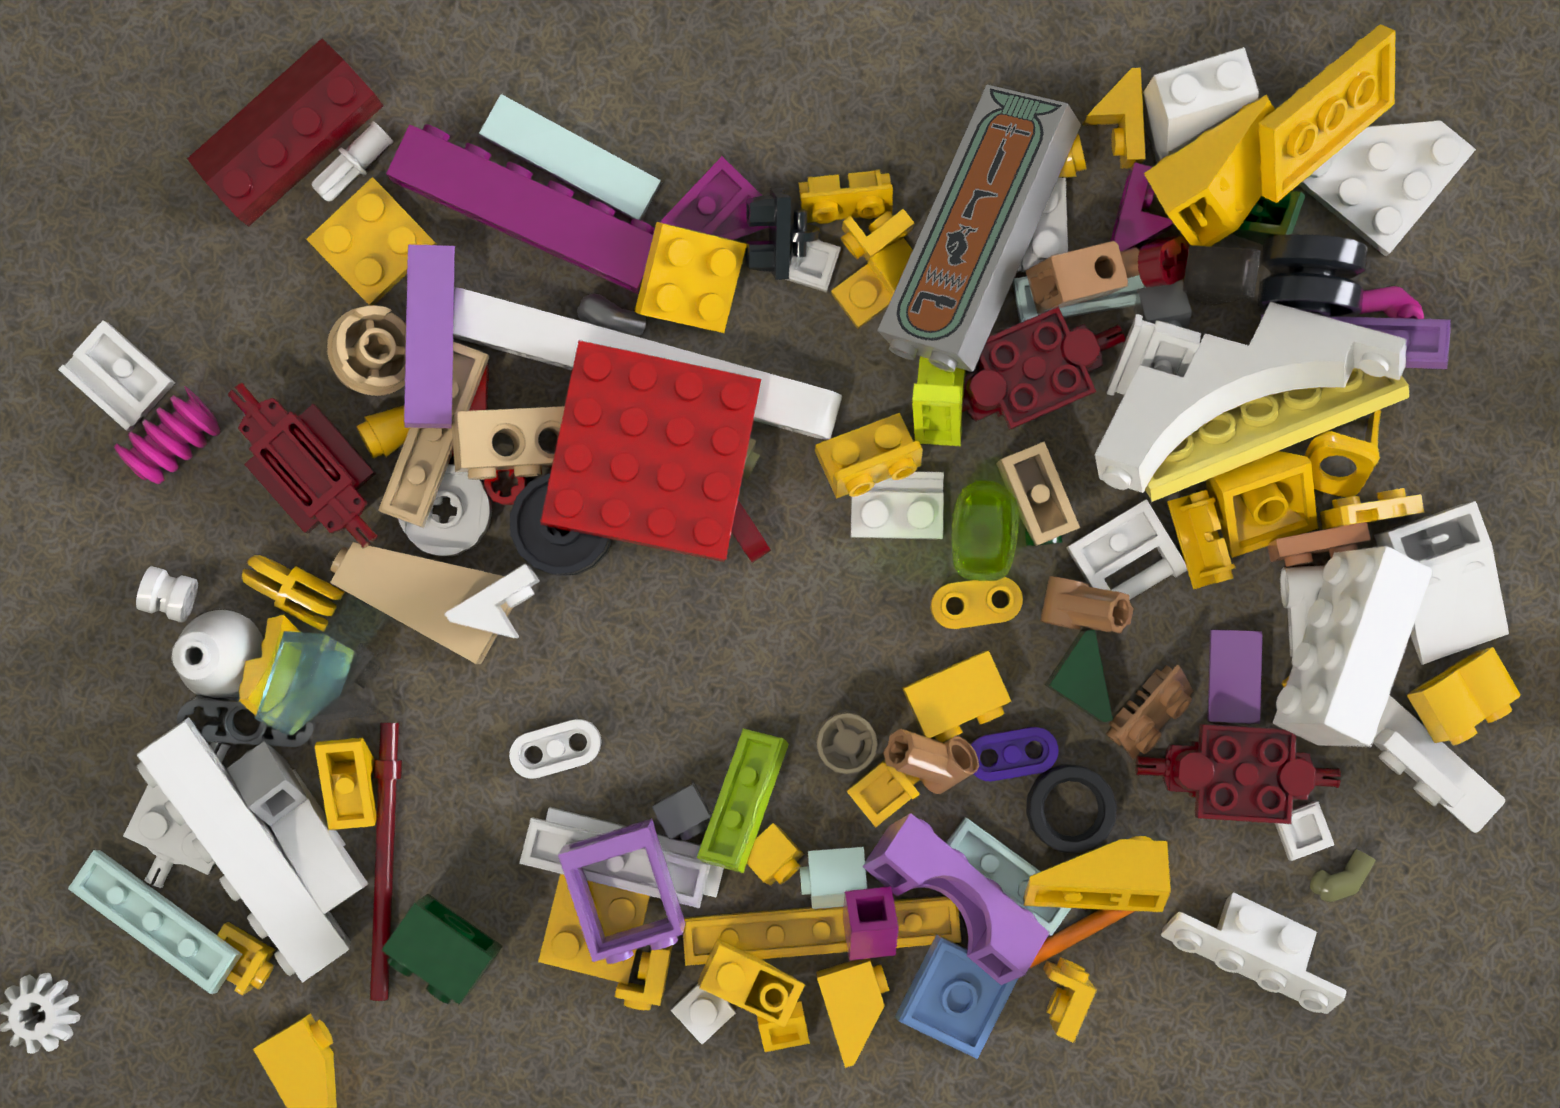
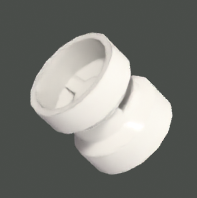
(166, 594)

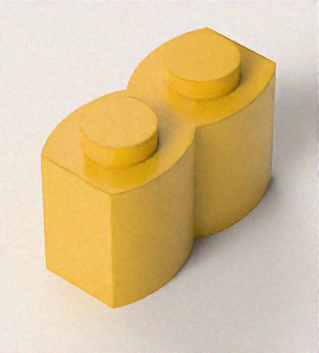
(1464, 697)

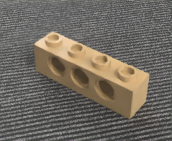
(474, 433)

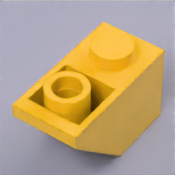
(750, 983)

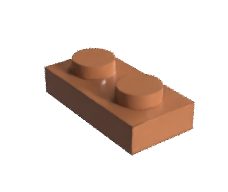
(1299, 548)

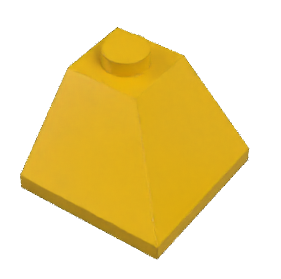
(1264, 501)

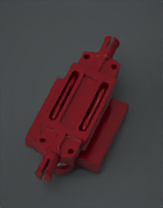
(1035, 369)
(306, 465)
(1240, 773)

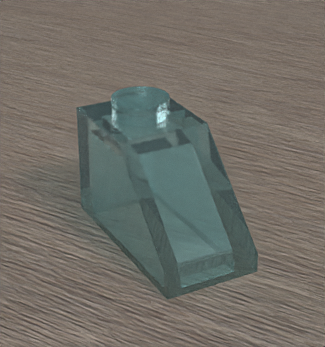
(303, 680)

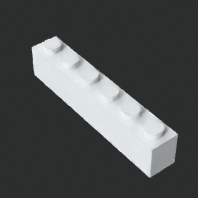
(243, 849)

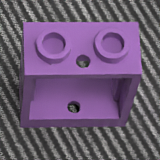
(606, 846)

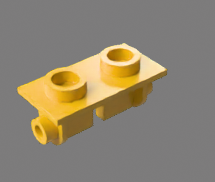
(867, 197)
(1199, 539)

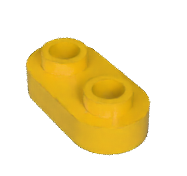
(976, 602)

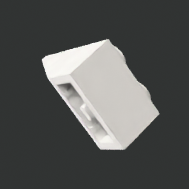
(1464, 590)

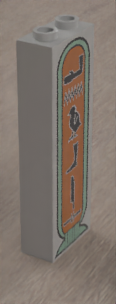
(979, 228)

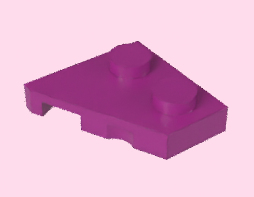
(716, 204)

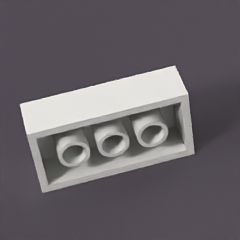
(1352, 647)

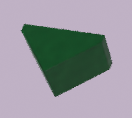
(1271, 218)
(1081, 677)

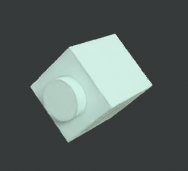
(832, 874)

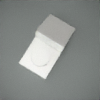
(484, 608)

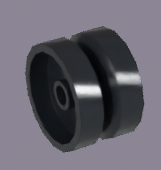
(1313, 274)
(544, 545)

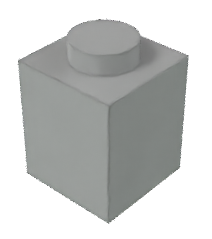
(267, 783)

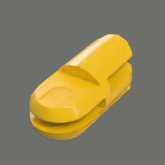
(284, 586)

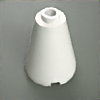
(214, 653)

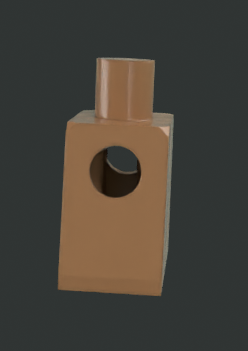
(1081, 275)

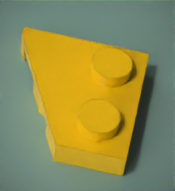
(1389, 505)

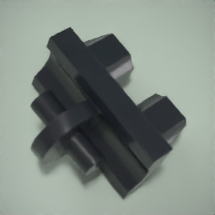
(775, 212)

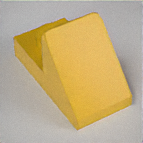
(1123, 107)
(872, 286)
(346, 783)

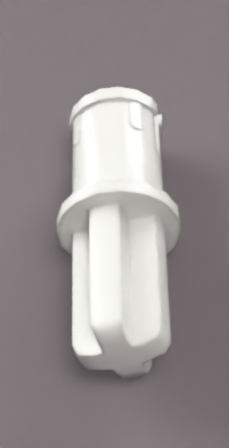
(351, 162)

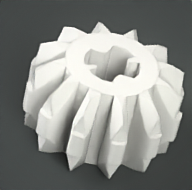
(52, 1001)

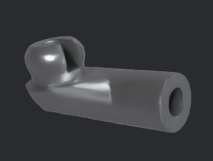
(603, 313)

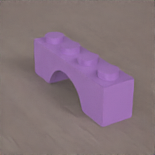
(1000, 933)

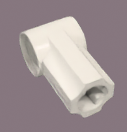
(1299, 591)

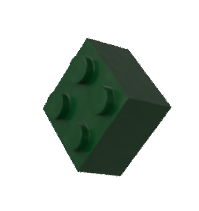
(440, 950)

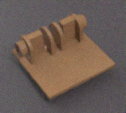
(1167, 699)

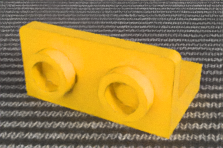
(869, 456)
(1070, 1005)

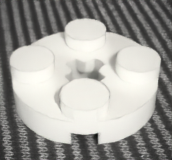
(462, 530)

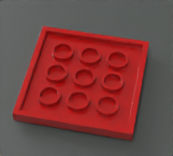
(651, 451)

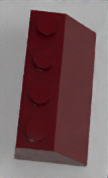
(285, 132)

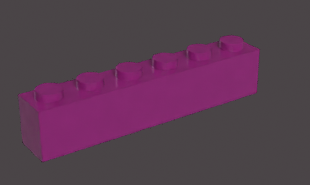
(522, 207)

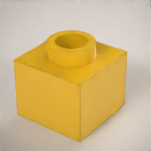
(774, 856)

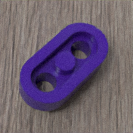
(1011, 753)

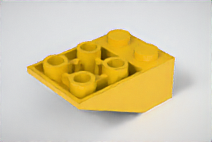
(1215, 178)

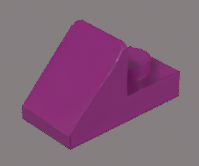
(1132, 225)

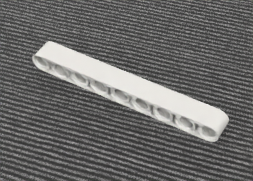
(555, 341)

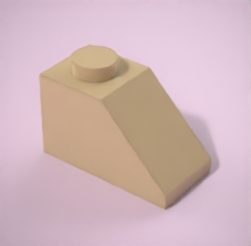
(1038, 493)

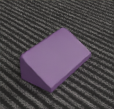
(1235, 676)

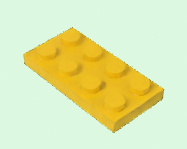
(1327, 113)

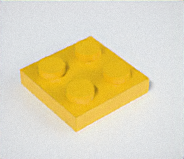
(369, 241)
(690, 277)
(564, 939)

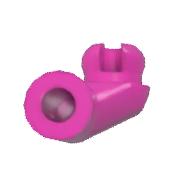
(1393, 302)

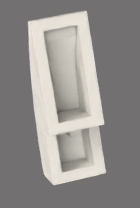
(318, 854)

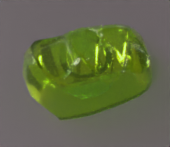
(984, 531)

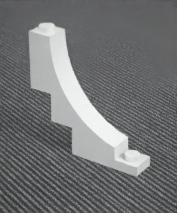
(1286, 354)

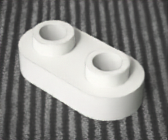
(556, 748)

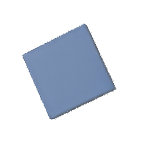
(953, 998)

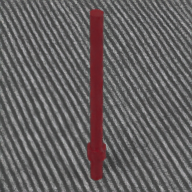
(387, 771)

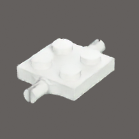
(160, 833)

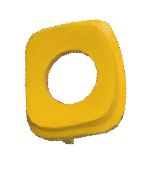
(1363, 453)

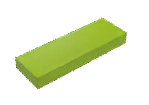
(743, 800)

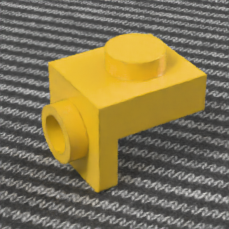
(883, 792)
(254, 965)

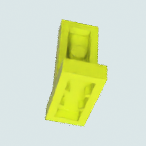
(938, 405)

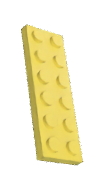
(1269, 426)

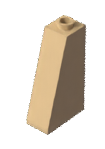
(417, 593)

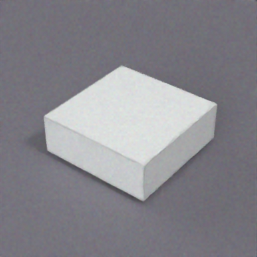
(816, 267)
(1306, 833)

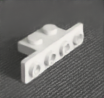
(1435, 768)
(1260, 947)

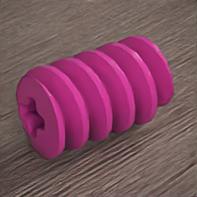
(169, 438)

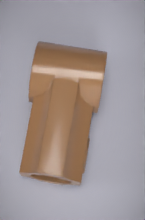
(1077, 605)
(934, 762)

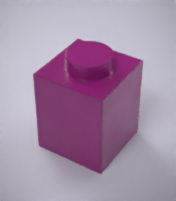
(870, 923)

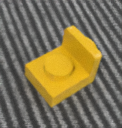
(884, 232)
(654, 970)

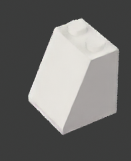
(1196, 99)

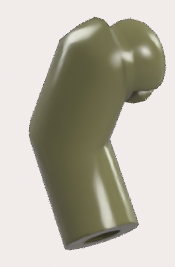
(1344, 883)

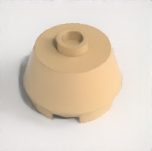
(369, 350)

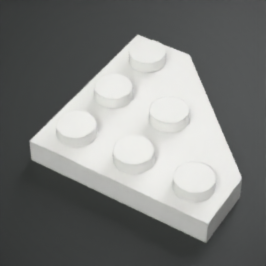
(1388, 178)

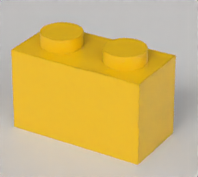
(957, 696)

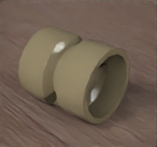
(846, 742)

